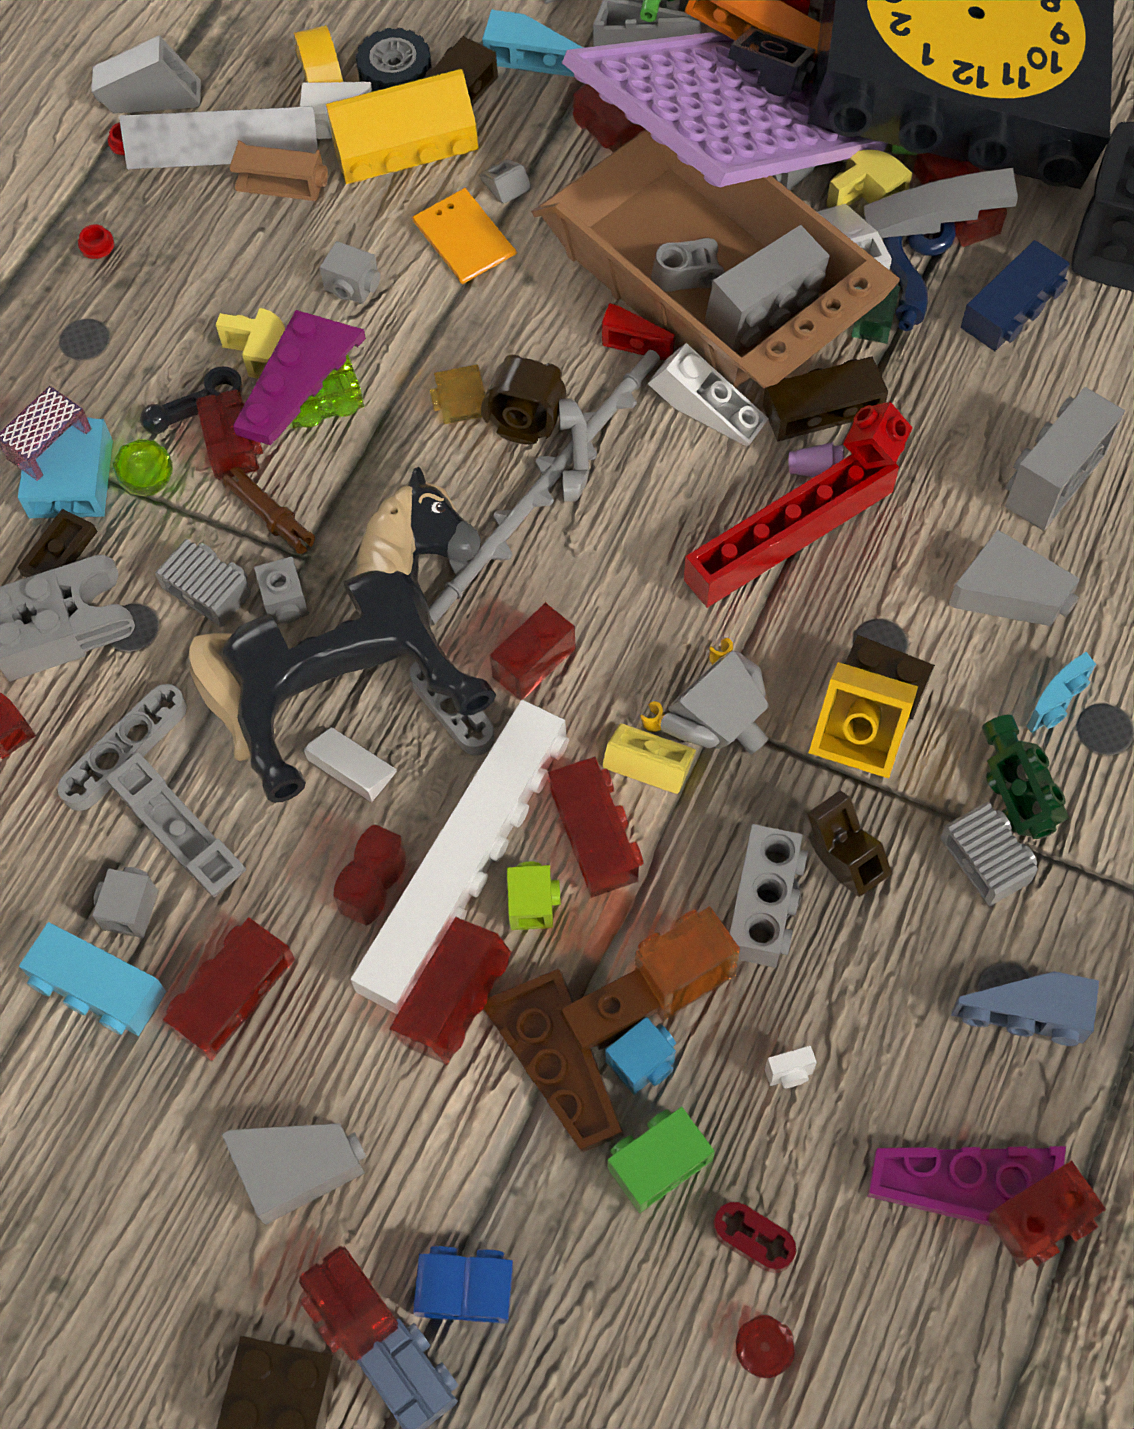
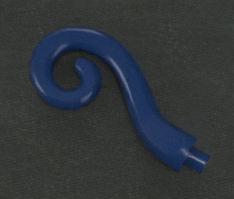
(914, 295)

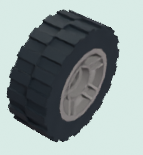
(392, 58)

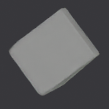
(506, 180)

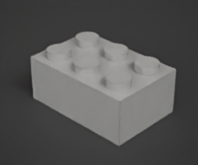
(766, 289)
(1062, 457)

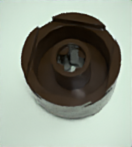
(524, 399)

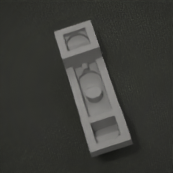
(175, 825)

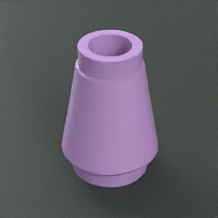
(815, 459)

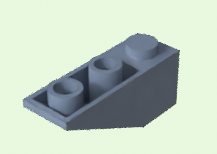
(1043, 1005)

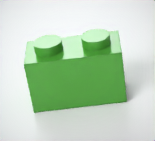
(659, 1158)

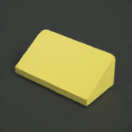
(648, 758)

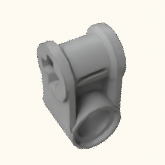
(688, 265)

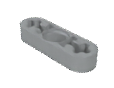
(454, 722)

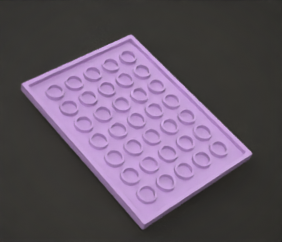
(710, 107)

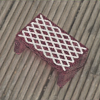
(39, 428)

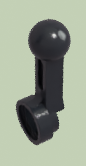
(157, 417)

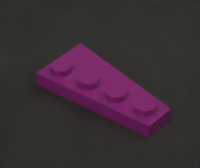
(294, 372)
(959, 1181)

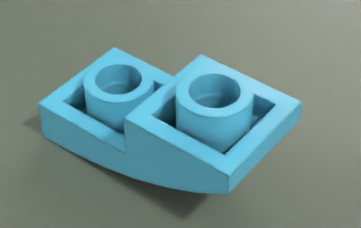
(1059, 692)

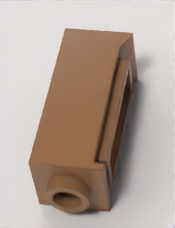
(278, 172)

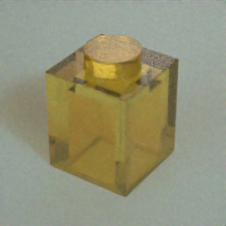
(458, 394)

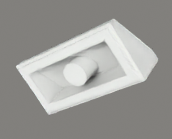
(349, 763)

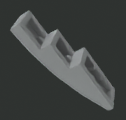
(942, 201)

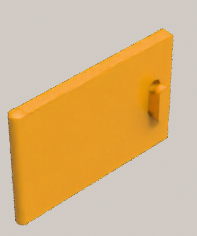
(464, 235)

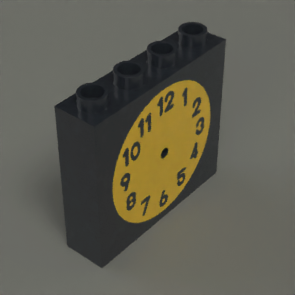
(971, 80)

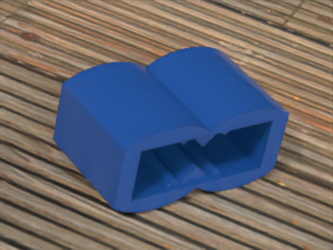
(463, 1286)

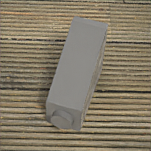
(146, 80)
(1015, 584)
(293, 1164)

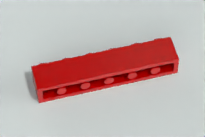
(785, 527)

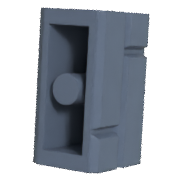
(407, 1378)

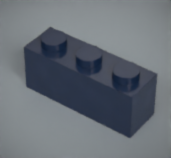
(1015, 296)

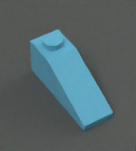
(526, 44)

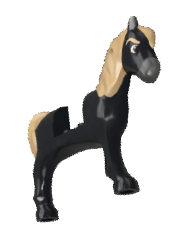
(394, 620)

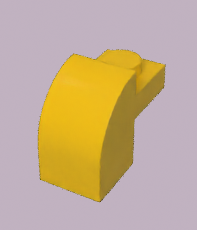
(317, 55)

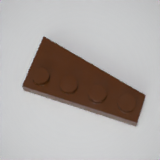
(566, 1077)

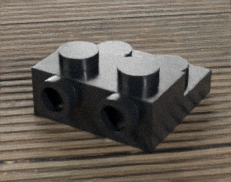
(781, 62)

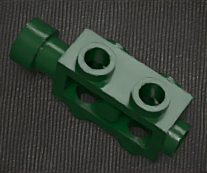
(1023, 795)

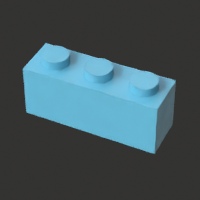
(92, 980)

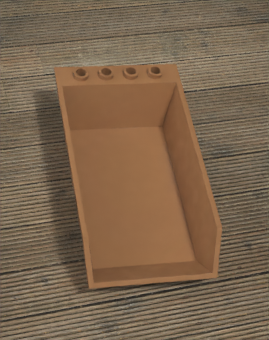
(647, 197)

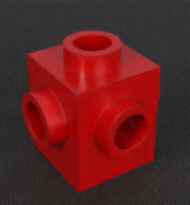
(878, 435)

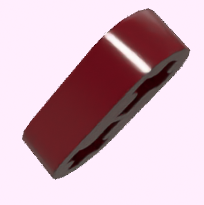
(761, 1228)

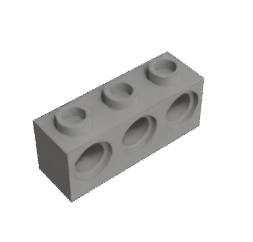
(761, 875)

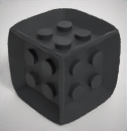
(1107, 230)

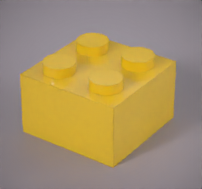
(863, 719)

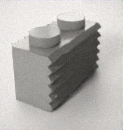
(204, 581)
(990, 853)

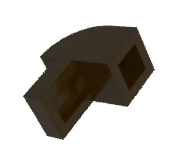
(844, 847)

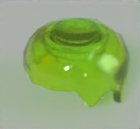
(143, 467)

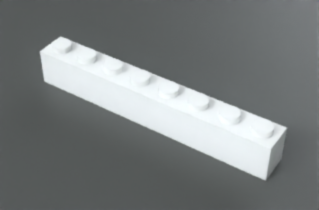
(462, 855)

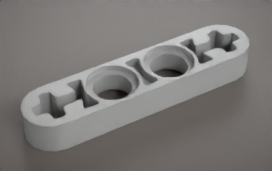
(117, 742)

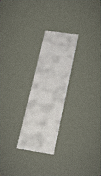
(213, 135)

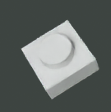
(791, 1067)

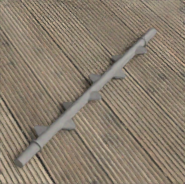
(538, 495)

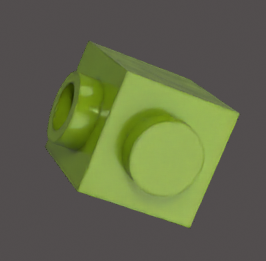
(531, 896)

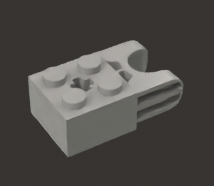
(51, 618)

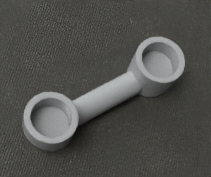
(575, 480)

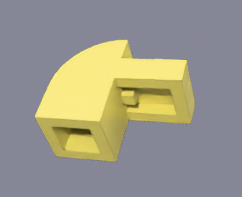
(870, 176)
(252, 336)

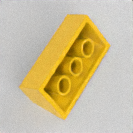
(402, 126)

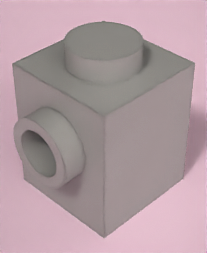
(350, 273)
(281, 590)
(125, 901)

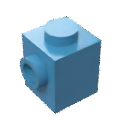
(642, 1055)

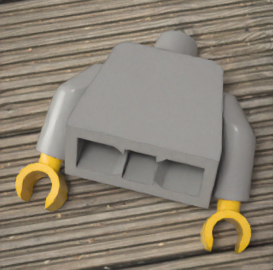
(717, 705)

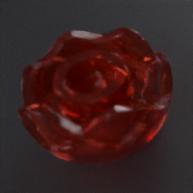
(780, 1341)

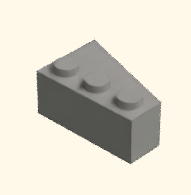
(621, 22)

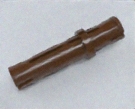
(278, 519)

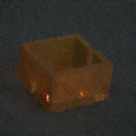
(687, 960)

